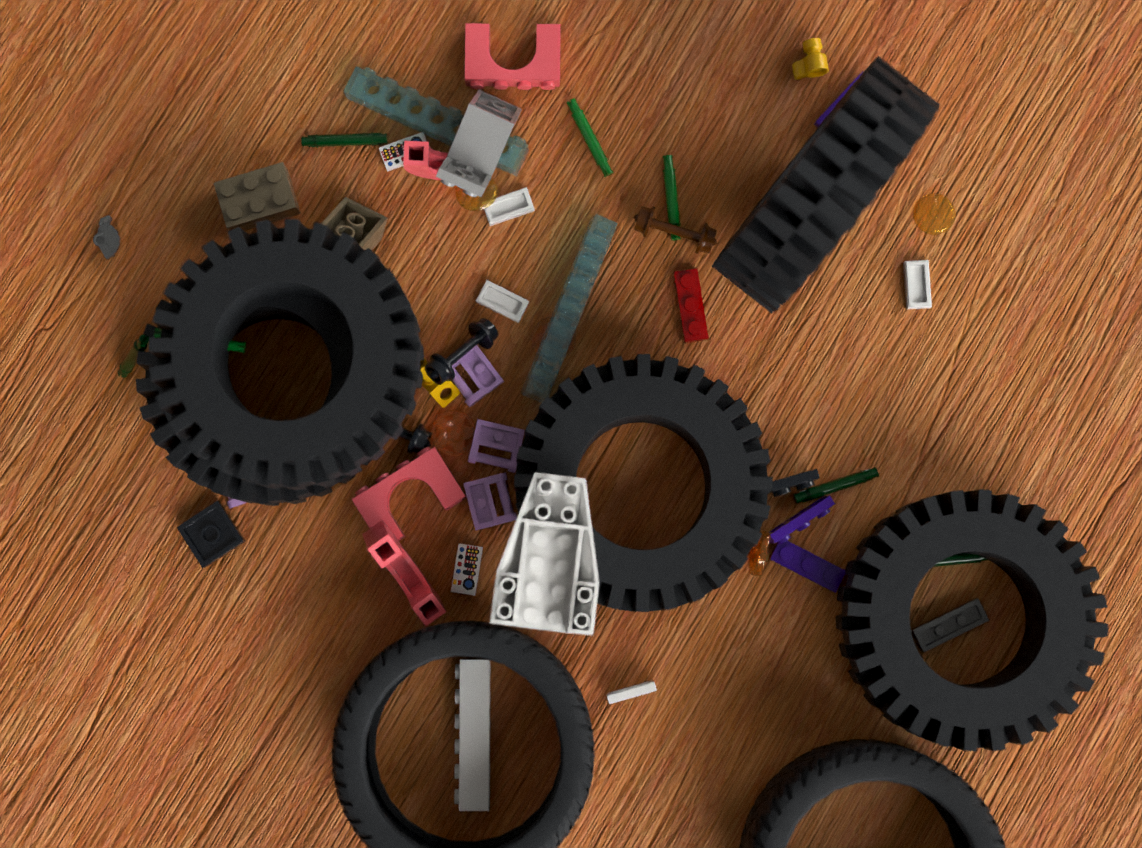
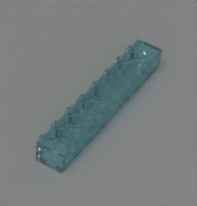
(365, 78)
(569, 308)

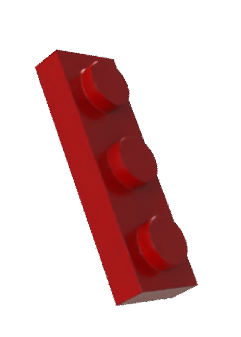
(690, 305)

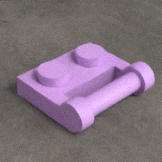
(480, 372)
(496, 437)
(482, 503)

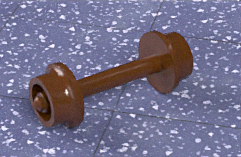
(705, 239)

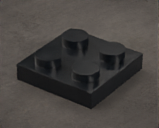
(800, 481)
(211, 534)

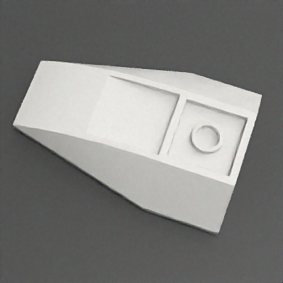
(550, 561)

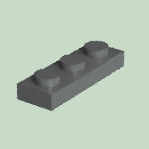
(949, 625)

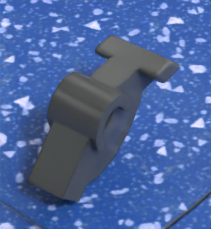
(107, 237)

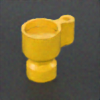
(815, 62)

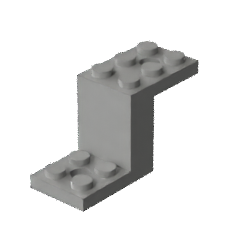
(478, 143)

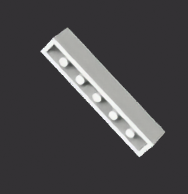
(474, 734)

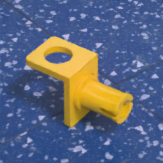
(436, 389)

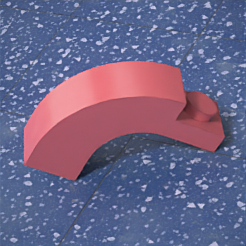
(422, 160)

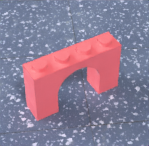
(540, 72)
(428, 467)
(392, 555)

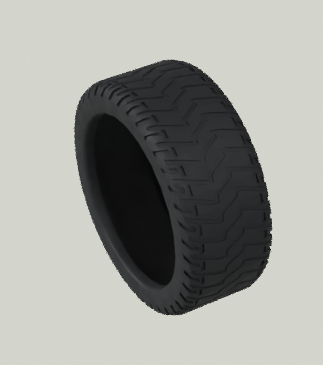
(354, 736)
(845, 763)

